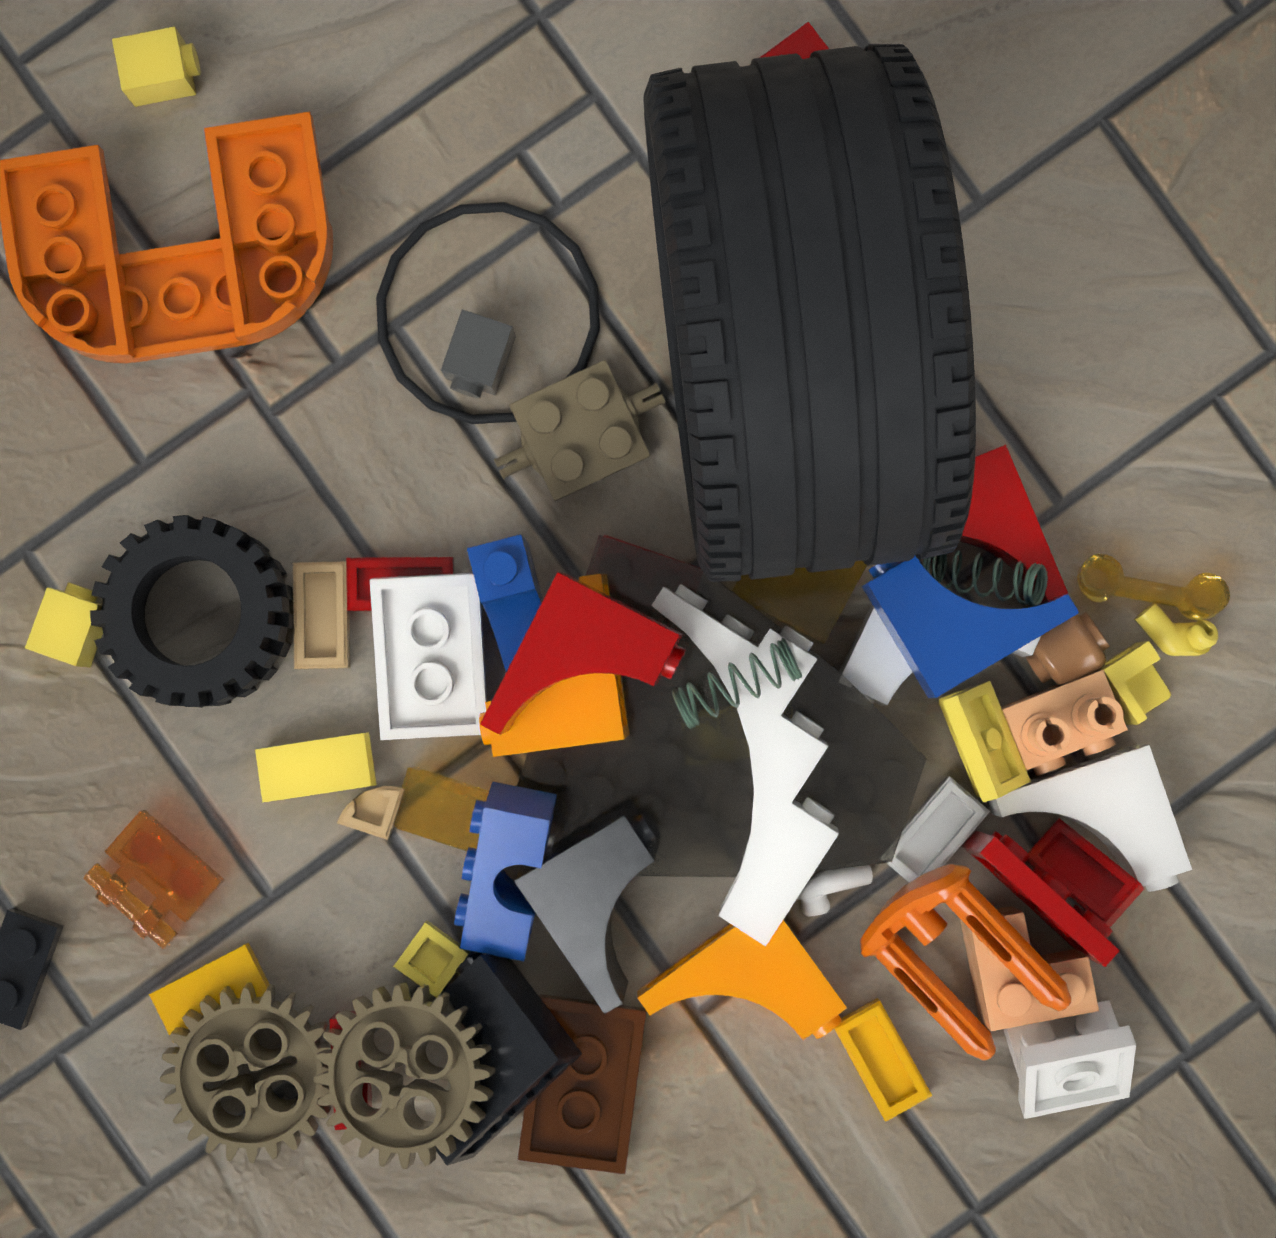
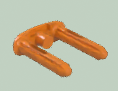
(915, 909)

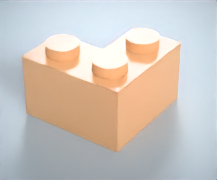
(1005, 1001)

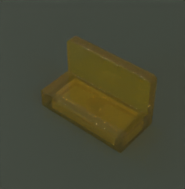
(438, 808)

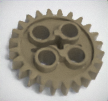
(234, 1028)
(396, 1125)

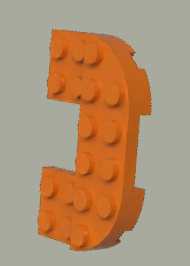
(181, 296)

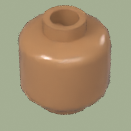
(1069, 651)

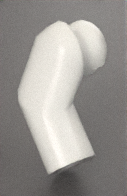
(814, 895)

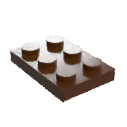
(589, 1108)

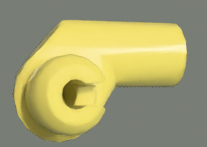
(1177, 638)

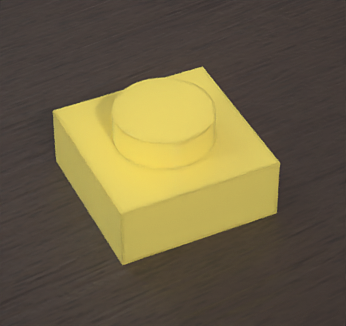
(431, 958)

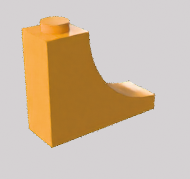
(568, 713)
(738, 966)

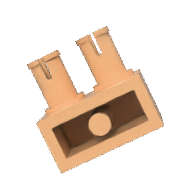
(1064, 721)

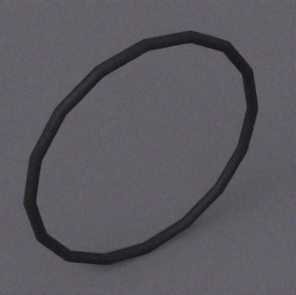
(443, 218)

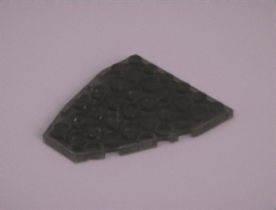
(701, 777)

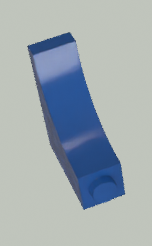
(507, 590)
(947, 635)

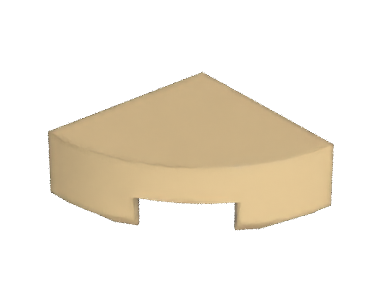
(373, 811)

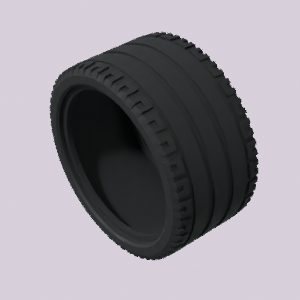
(813, 310)

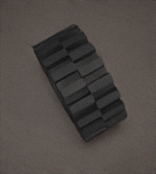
(261, 626)

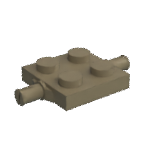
(579, 430)

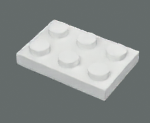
(428, 655)

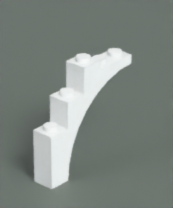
(785, 835)

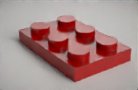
(1043, 895)

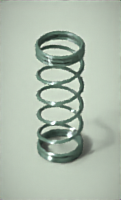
(1034, 569)
(692, 719)

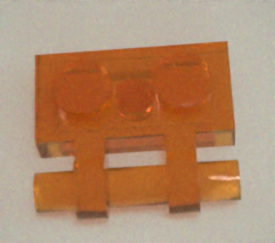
(164, 868)

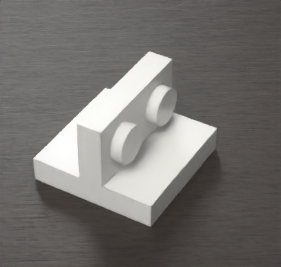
(1072, 1061)

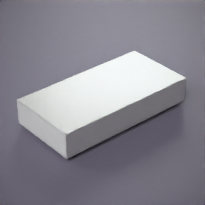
(937, 830)

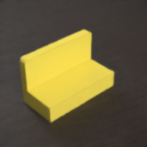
(984, 741)

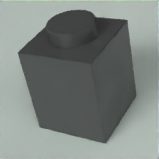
(477, 354)

